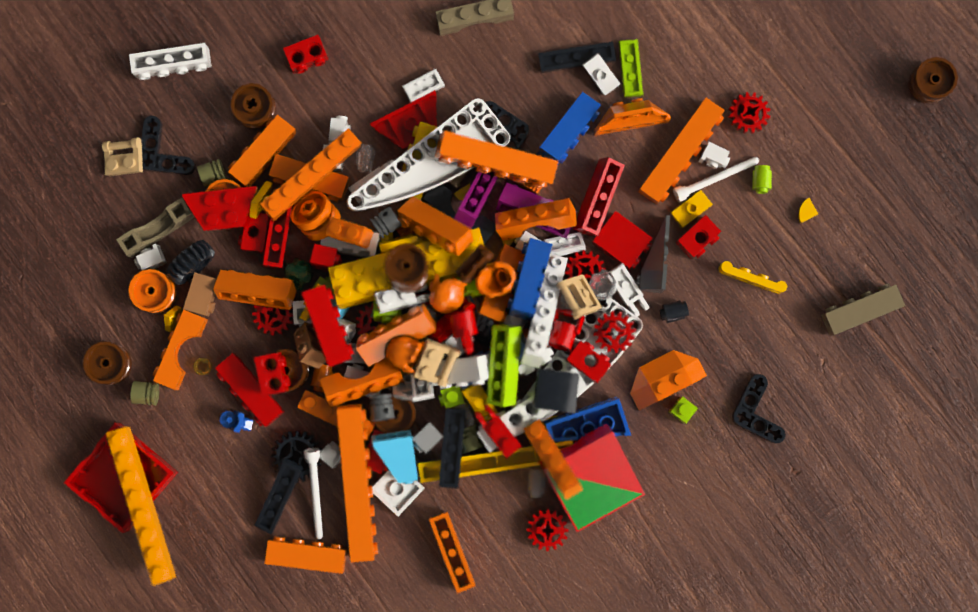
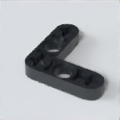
(511, 127)
(158, 158)
(749, 411)

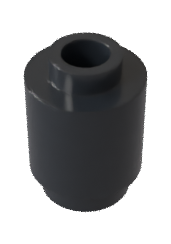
(674, 311)

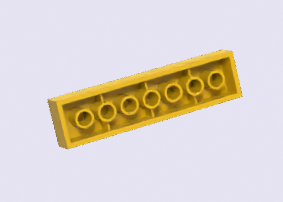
(361, 279)

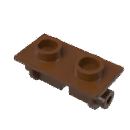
(474, 263)

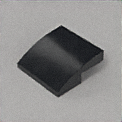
(556, 390)

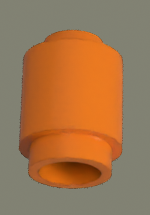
(319, 373)

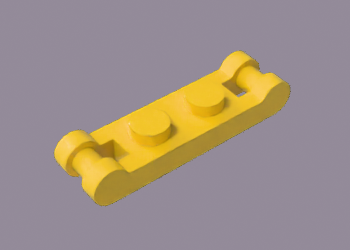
(744, 275)

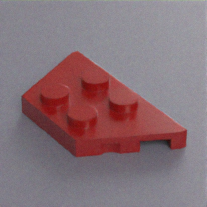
(400, 124)
(221, 207)

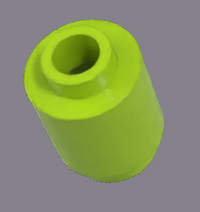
(762, 179)

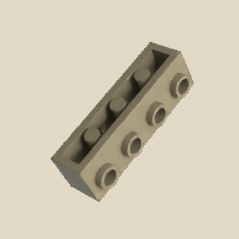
(862, 310)

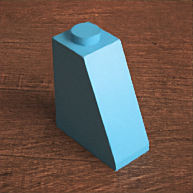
(398, 454)

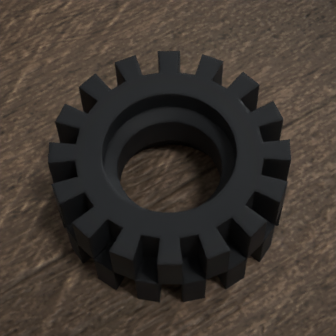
(484, 329)

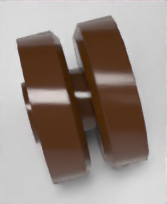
(933, 80)
(251, 95)
(396, 266)
(119, 363)
(298, 371)
(405, 419)

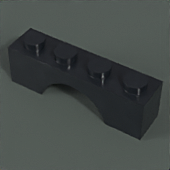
(441, 198)

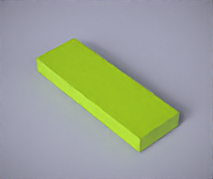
(630, 68)

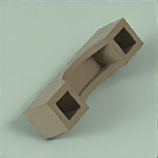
(457, 18)
(145, 236)

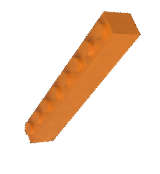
(356, 482)

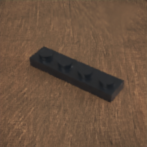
(575, 56)
(452, 448)
(278, 496)

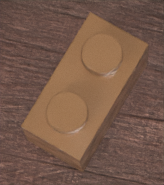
(201, 295)

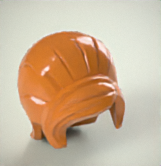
(495, 279)
(446, 296)
(404, 352)

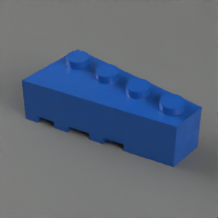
(569, 129)
(530, 279)
(587, 419)

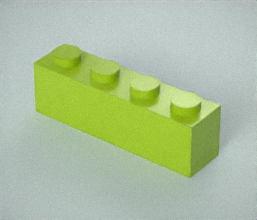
(504, 365)

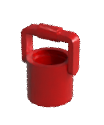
(463, 326)
(564, 333)

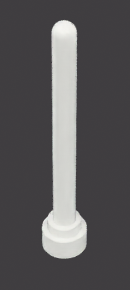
(682, 192)
(312, 456)

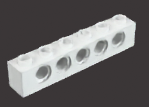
(542, 321)
(525, 418)

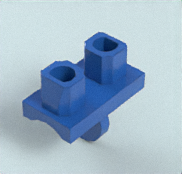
(235, 421)

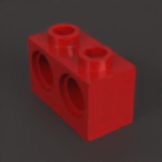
(304, 49)
(266, 374)

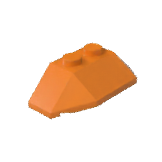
(631, 116)
(665, 377)

